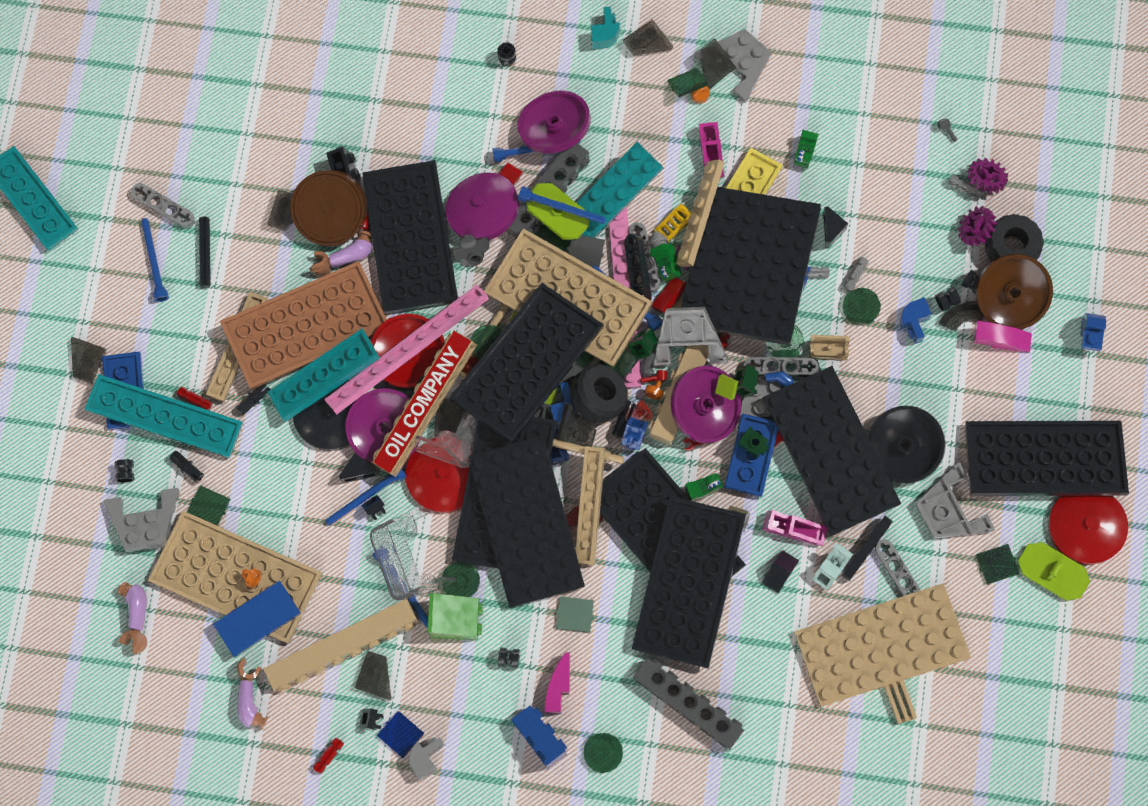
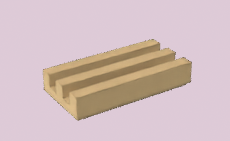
(907, 698)

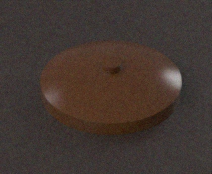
(1014, 291)

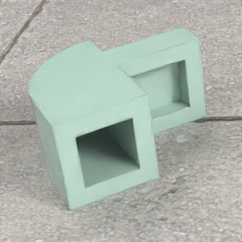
(832, 566)

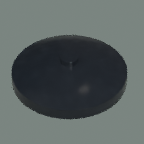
(321, 426)
(908, 443)

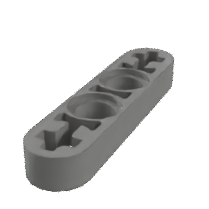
(163, 205)
(655, 277)
(781, 364)
(896, 575)

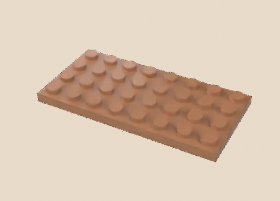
(302, 324)

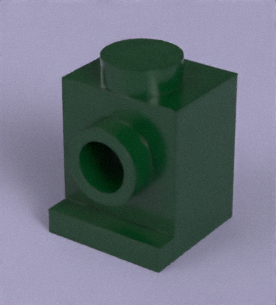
(643, 343)
(747, 380)
(746, 443)

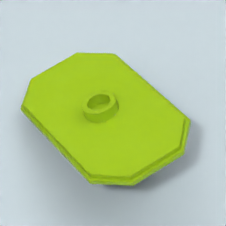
(562, 223)
(1054, 571)

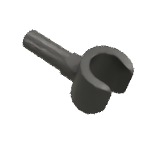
(945, 124)

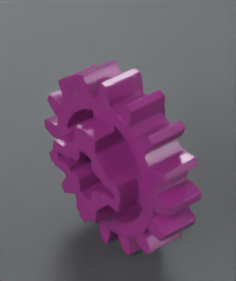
(987, 176)
(977, 226)

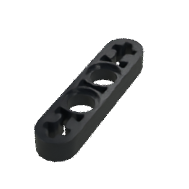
(641, 268)
(867, 548)

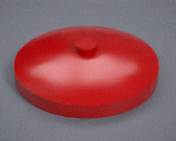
(392, 333)
(435, 483)
(1088, 528)

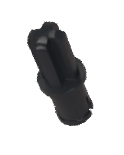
(252, 399)
(623, 418)
(186, 466)

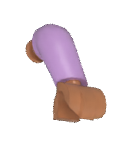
(355, 252)
(137, 601)
(246, 708)

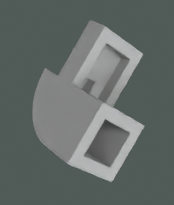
(420, 760)

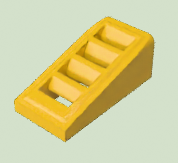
(669, 219)

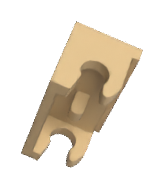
(829, 347)

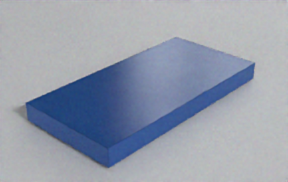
(124, 368)
(745, 471)
(257, 619)

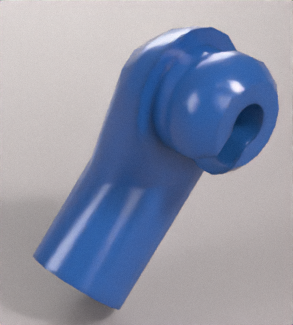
(780, 377)

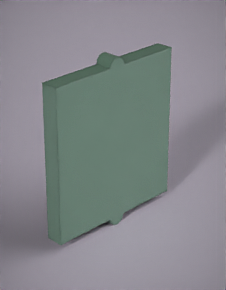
(575, 614)

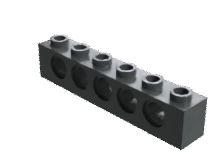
(558, 168)
(644, 678)

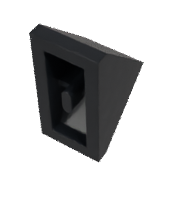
(833, 226)
(357, 470)
(780, 571)

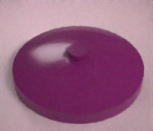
(554, 122)
(482, 206)
(699, 410)
(372, 419)

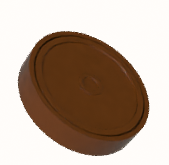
(328, 207)

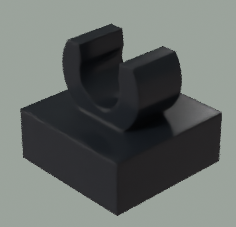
(373, 505)
(368, 719)

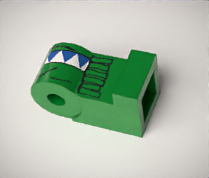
(805, 148)
(666, 261)
(703, 487)

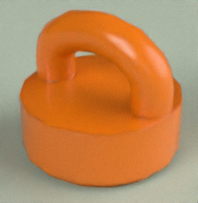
(701, 95)
(653, 391)
(253, 577)

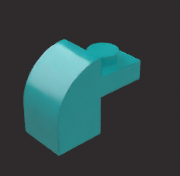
(605, 34)

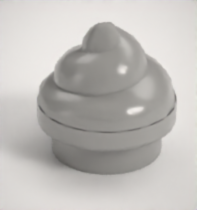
(657, 239)

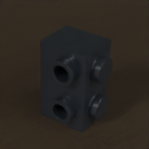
(343, 161)

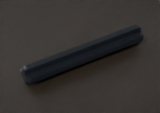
(204, 252)

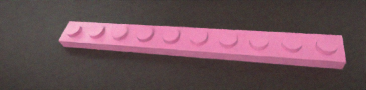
(618, 232)
(406, 349)

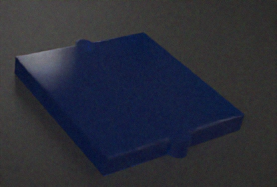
(400, 734)

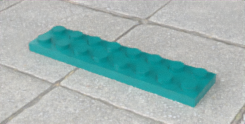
(164, 416)

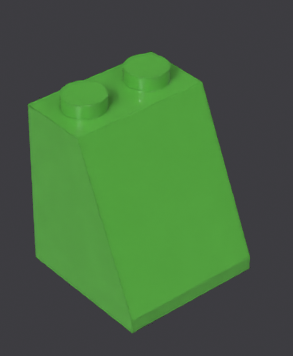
(454, 617)

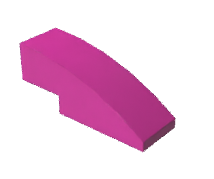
(710, 143)
(1002, 337)
(794, 528)
(558, 685)

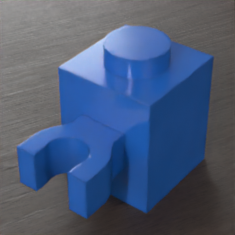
(634, 433)

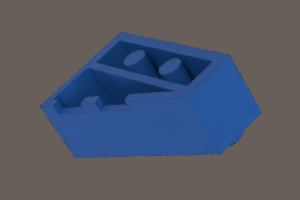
(540, 736)

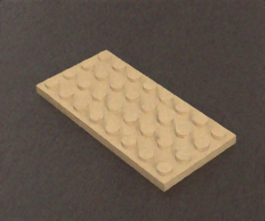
(608, 301)
(207, 567)
(882, 645)

